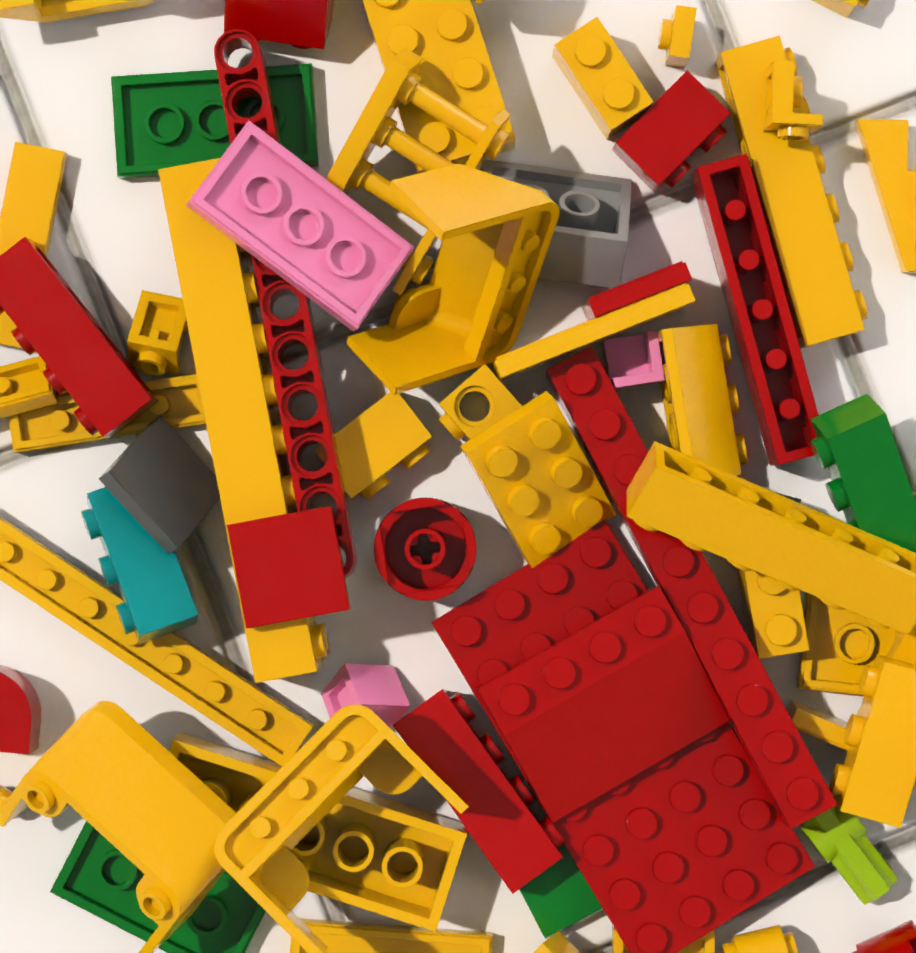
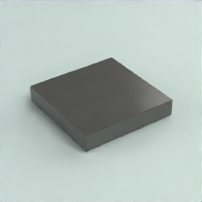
(163, 484)

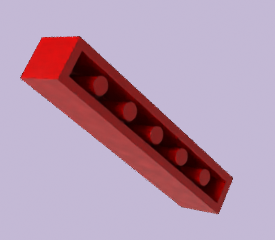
(757, 307)

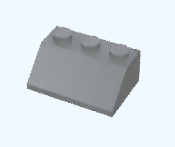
(591, 224)

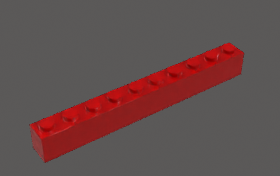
(695, 598)

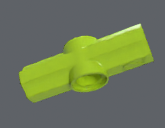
(843, 842)

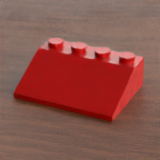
(604, 703)

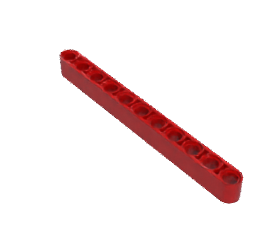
(236, 86)

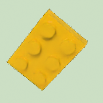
(538, 478)

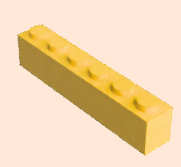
(793, 202)
(774, 537)

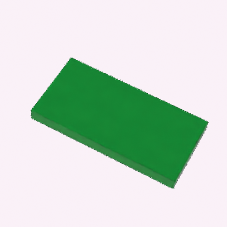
(182, 118)
(105, 885)

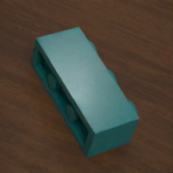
(146, 576)

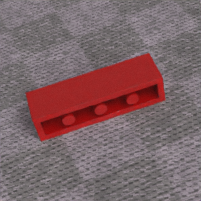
(70, 342)
(498, 807)

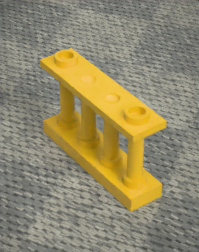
(378, 128)

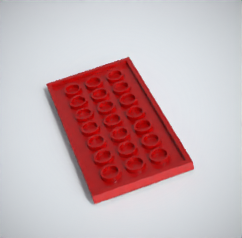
(678, 840)

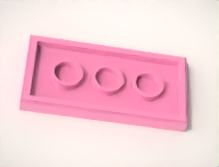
(300, 226)

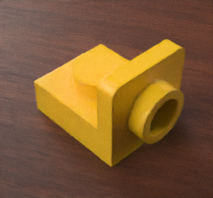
(782, 94)
(157, 334)

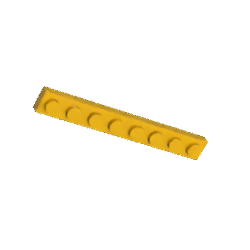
(164, 660)

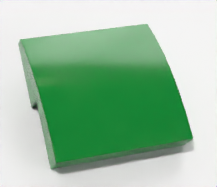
(560, 896)

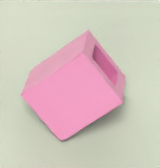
(634, 360)
(368, 686)

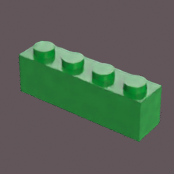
(866, 470)

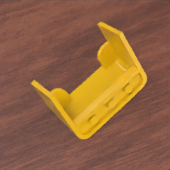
(480, 282)
(139, 803)
(260, 836)

